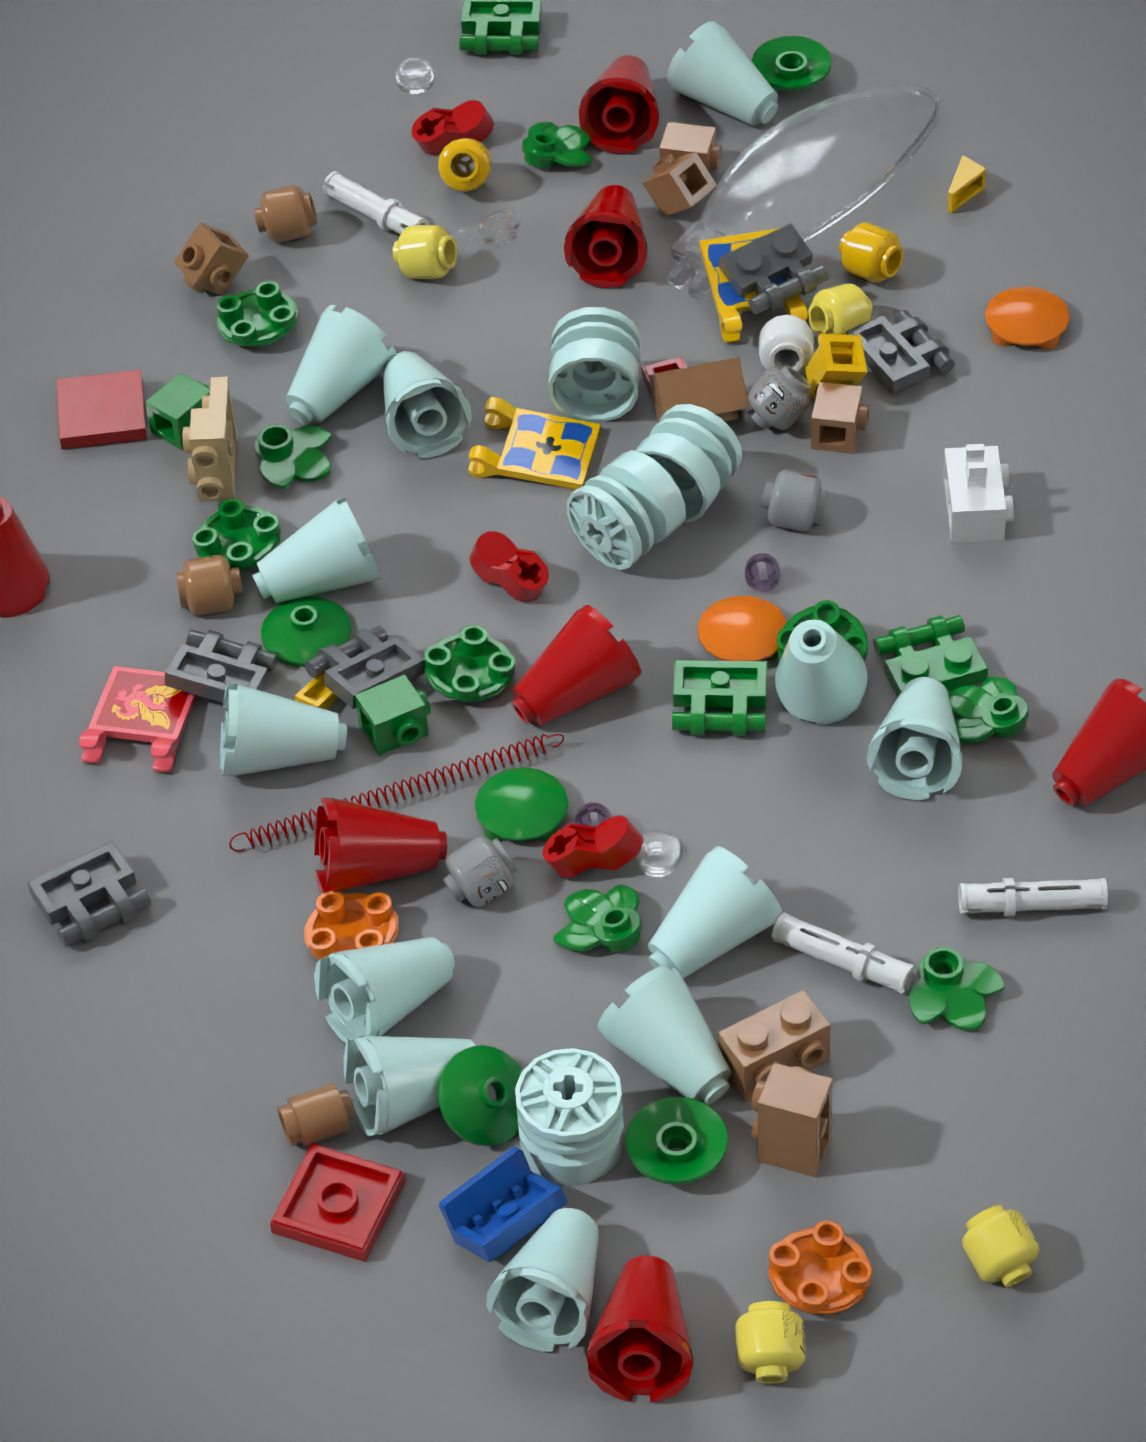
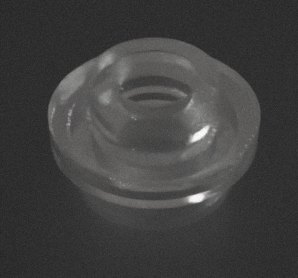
(415, 76)
(658, 854)

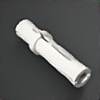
(387, 212)
(1031, 896)
(862, 961)

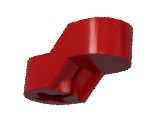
(441, 126)
(515, 569)
(586, 846)

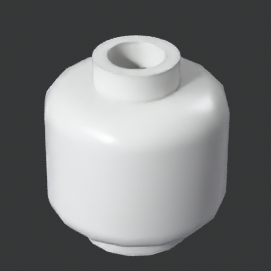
(786, 342)

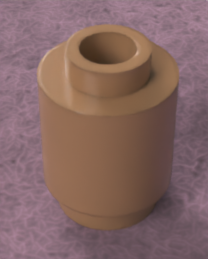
(316, 1115)

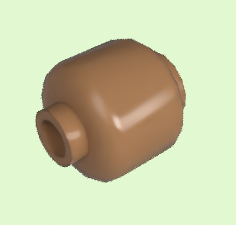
(286, 214)
(208, 585)

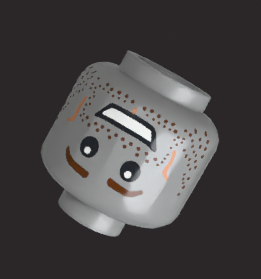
(779, 398)
(479, 871)

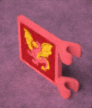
(139, 709)

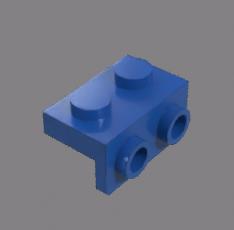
(500, 1206)

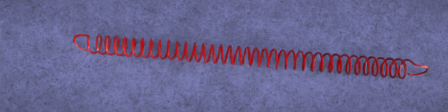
(400, 788)

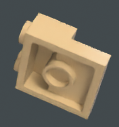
(213, 444)

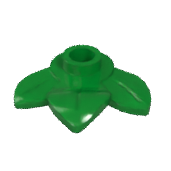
(549, 145)
(292, 454)
(988, 710)
(601, 920)
(953, 995)

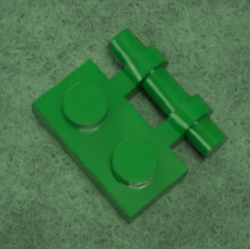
(500, 17)
(949, 661)
(721, 685)

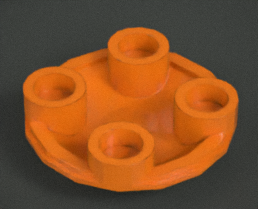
(1027, 317)
(741, 628)
(350, 922)
(819, 1269)

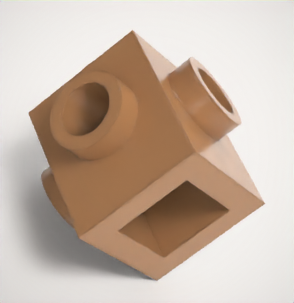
(210, 259)

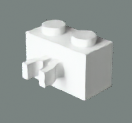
(976, 493)

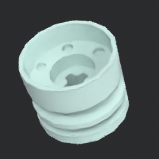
(594, 364)
(696, 452)
(626, 509)
(570, 1116)

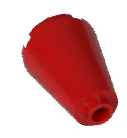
(620, 107)
(607, 239)
(21, 566)
(575, 669)
(1106, 748)
(372, 845)
(642, 1335)

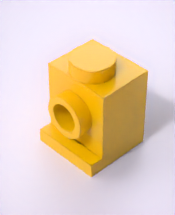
(837, 361)

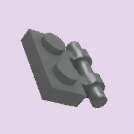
(767, 260)
(893, 358)
(211, 662)
(364, 663)
(86, 882)

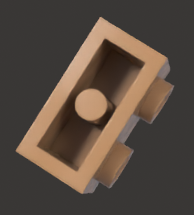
(710, 385)
(783, 1034)
(793, 1118)

